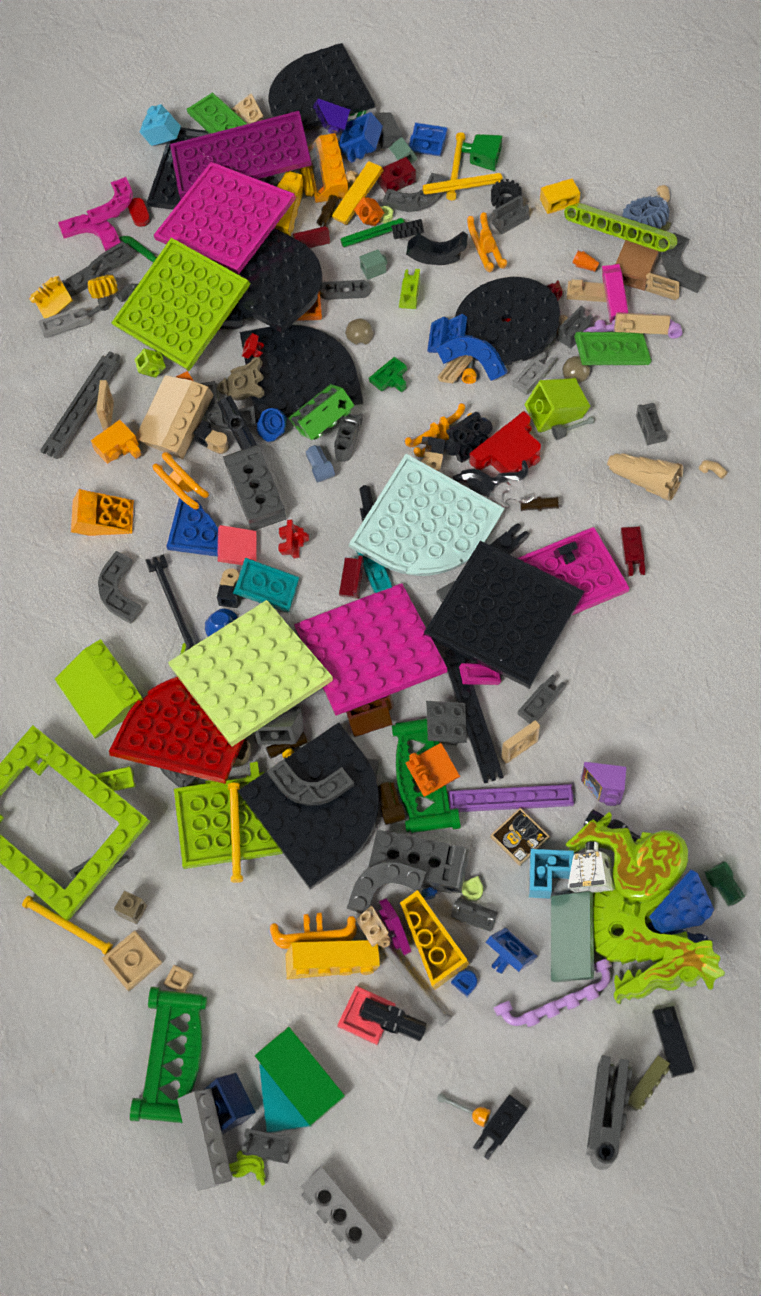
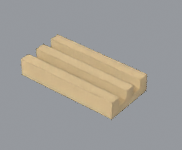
(662, 289)
(454, 369)

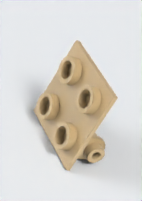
(248, 110)

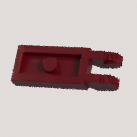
(632, 549)

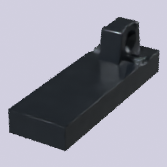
(673, 1041)

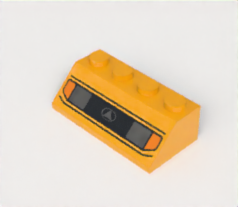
(327, 168)

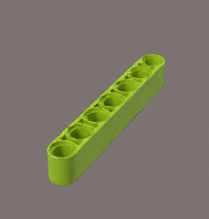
(627, 227)

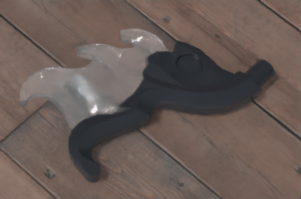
(498, 488)

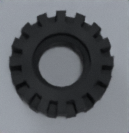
(504, 188)
(407, 229)

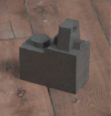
(283, 729)

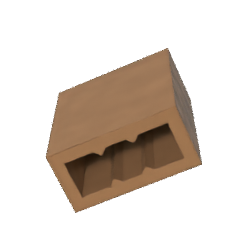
(636, 263)

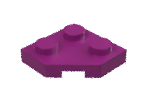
(394, 925)

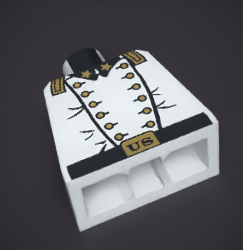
(591, 871)

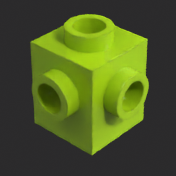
(150, 363)

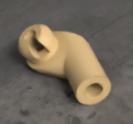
(351, 177)

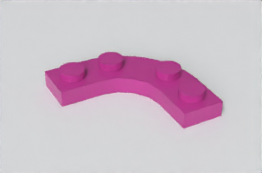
(112, 209)
(82, 224)

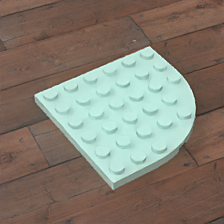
(424, 522)

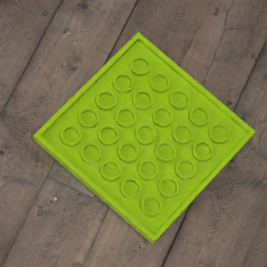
(180, 304)

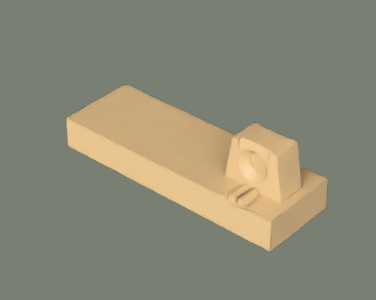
(585, 291)
(641, 323)

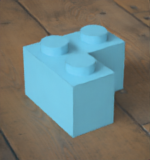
(159, 126)
(545, 866)

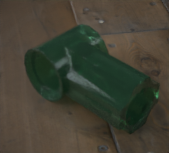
(721, 877)

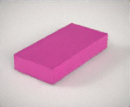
(478, 675)

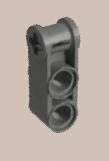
(347, 436)

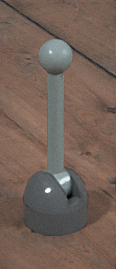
(559, 431)

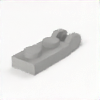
(64, 322)
(533, 373)

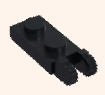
(506, 541)
(501, 1124)

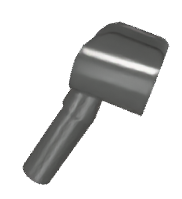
(103, 305)

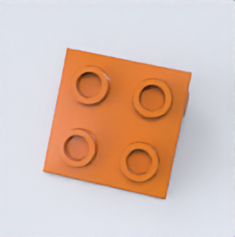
(432, 769)

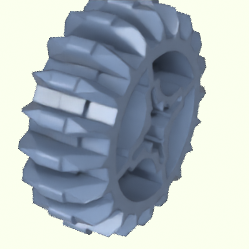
(648, 210)

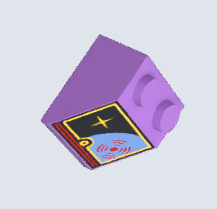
(604, 782)

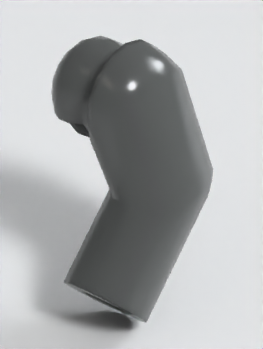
(126, 291)

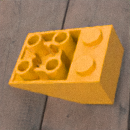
(101, 514)

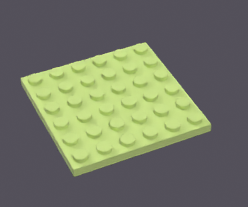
(250, 672)

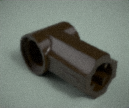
(391, 807)

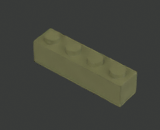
(646, 1084)

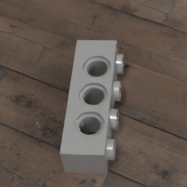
(370, 1240)

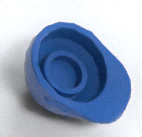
(271, 424)
(219, 620)

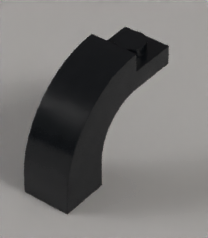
(434, 252)

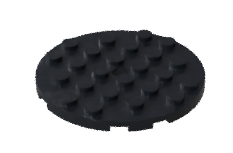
(526, 301)

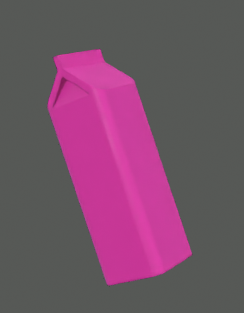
(614, 290)

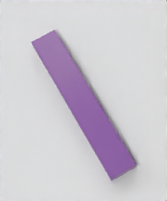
(511, 798)

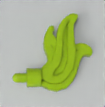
(248, 1164)

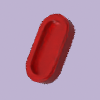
(139, 212)

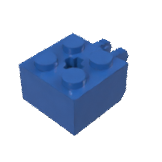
(360, 137)

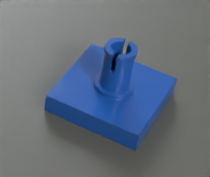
(510, 951)

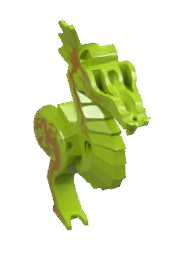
(642, 880)

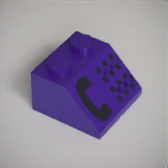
(331, 116)

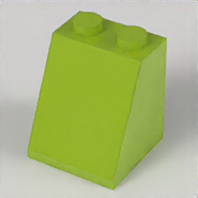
(556, 403)

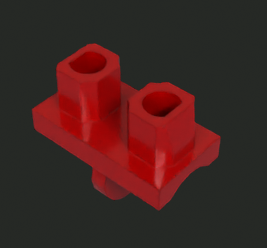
(294, 537)

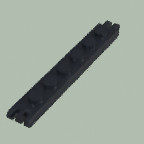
(475, 722)

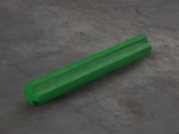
(369, 233)

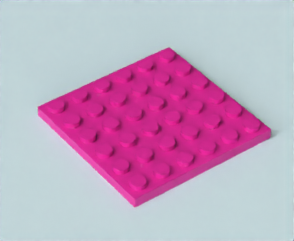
(226, 216)
(371, 648)

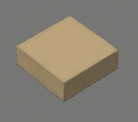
(178, 979)

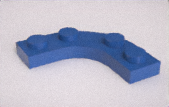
(476, 348)

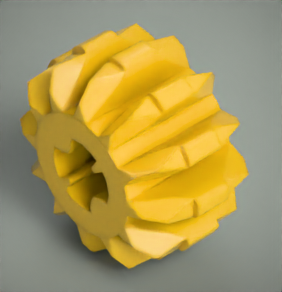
(102, 286)

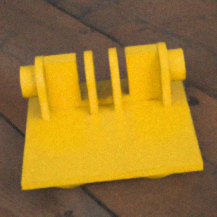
(51, 297)

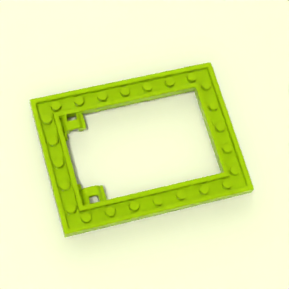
(132, 823)

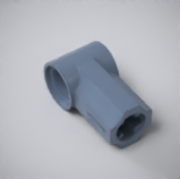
(321, 467)

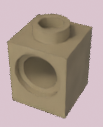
(130, 907)

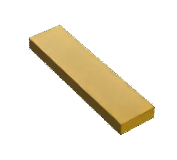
(358, 190)

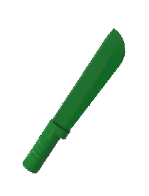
(138, 247)

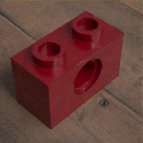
(397, 175)

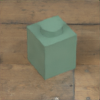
(401, 149)
(373, 264)

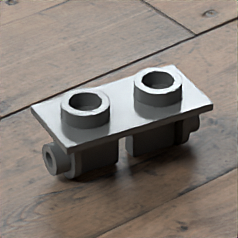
(474, 914)

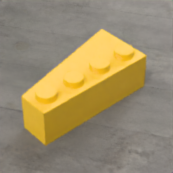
(292, 183)
(436, 947)
(331, 958)

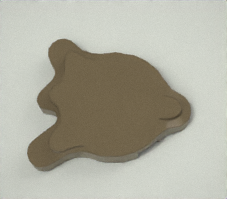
(243, 381)

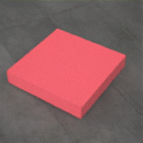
(236, 545)
(357, 1025)

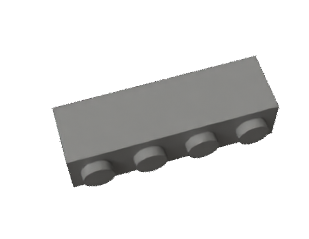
(204, 1139)

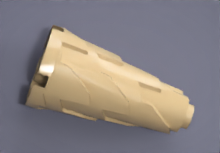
(654, 475)

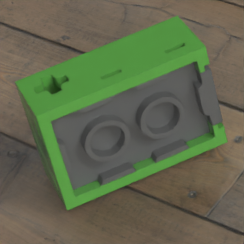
(321, 412)

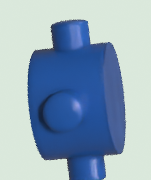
(429, 893)

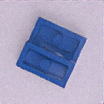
(428, 139)
(445, 330)

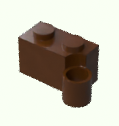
(371, 716)

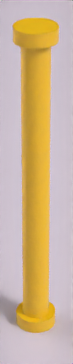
(460, 137)
(235, 833)
(30, 903)

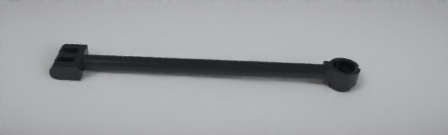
(158, 567)

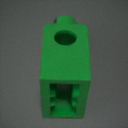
(484, 150)

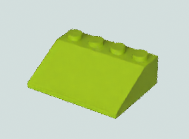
(98, 688)

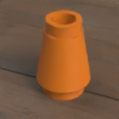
(585, 261)

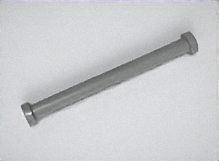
(420, 990)

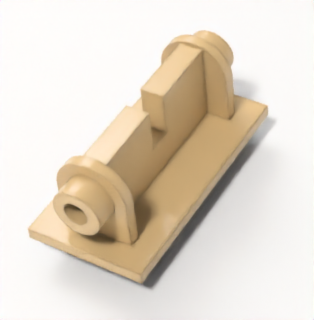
(373, 928)

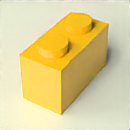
(559, 195)

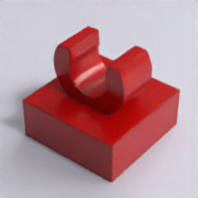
(251, 346)

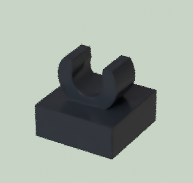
(567, 552)

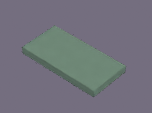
(572, 937)

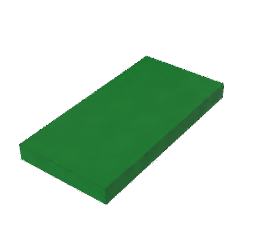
(299, 1076)

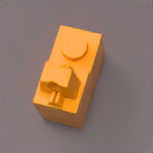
(116, 441)

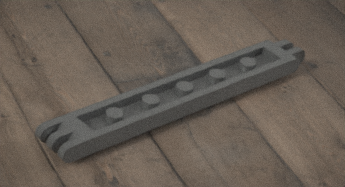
(80, 406)

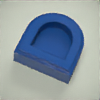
(465, 982)

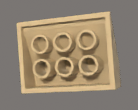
(174, 415)

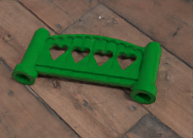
(436, 815)
(169, 1006)

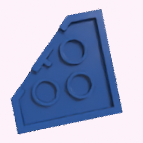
(193, 531)
(684, 906)

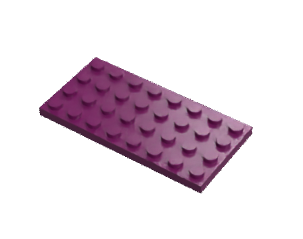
(250, 149)

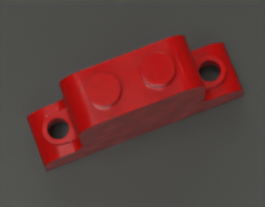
(508, 447)

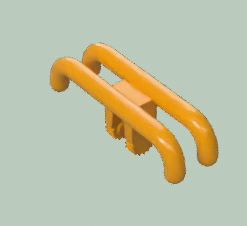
(486, 243)
(435, 431)
(179, 481)
(285, 940)

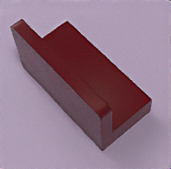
(314, 237)
(351, 577)

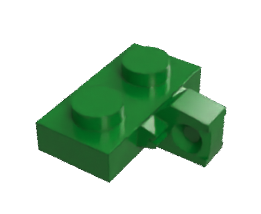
(390, 375)

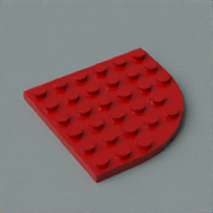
(174, 735)

